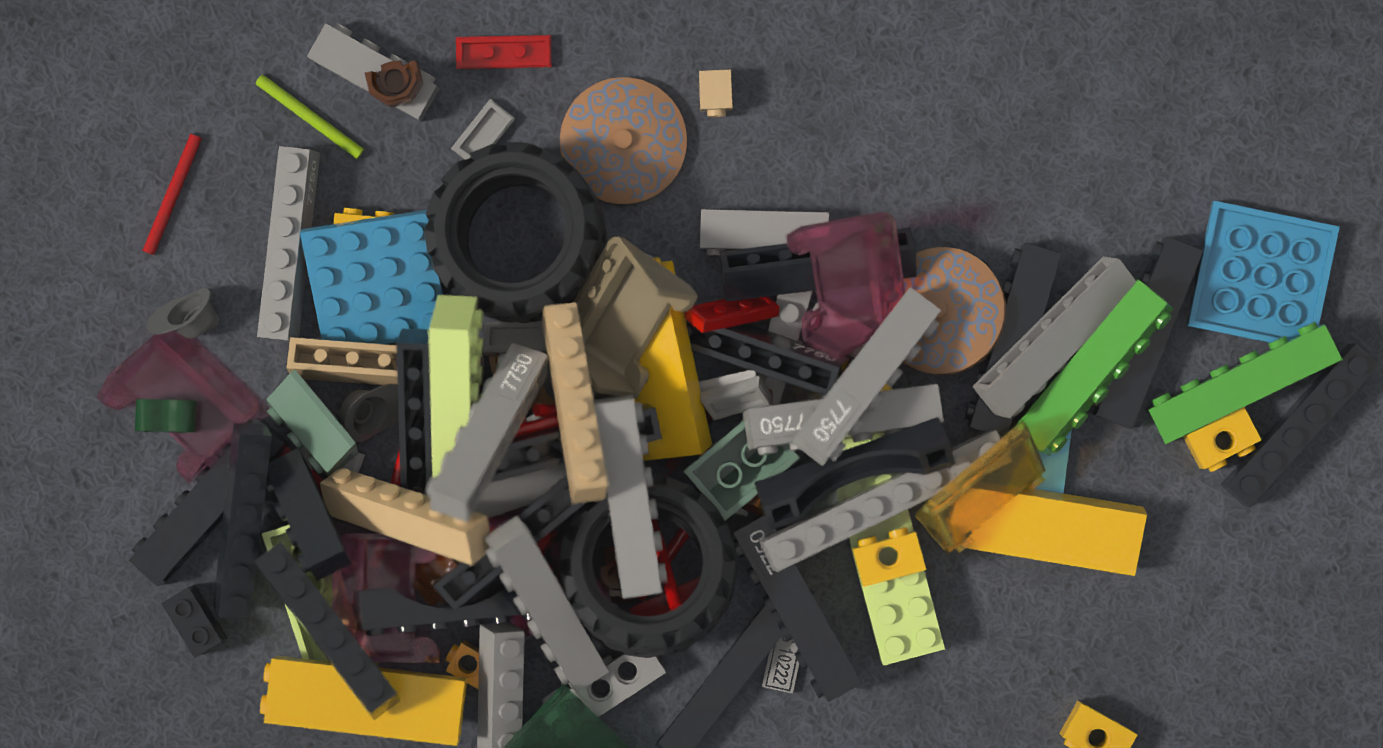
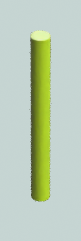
(309, 116)

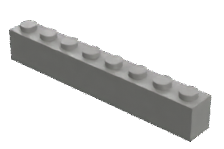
(868, 507)

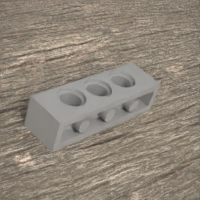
(620, 687)

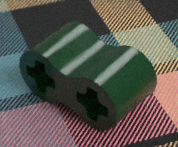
(165, 416)

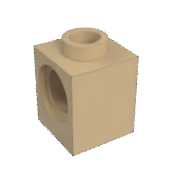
(715, 92)

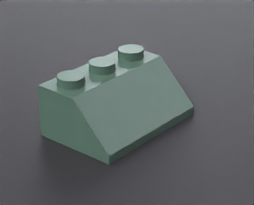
(311, 425)
(729, 470)

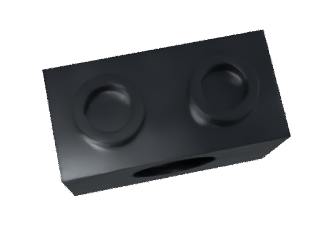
(194, 620)

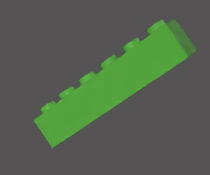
(1095, 367)
(1244, 383)

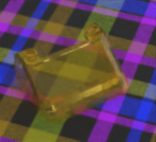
(983, 489)

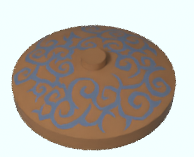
(624, 139)
(970, 310)

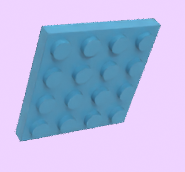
(1261, 273)
(371, 277)

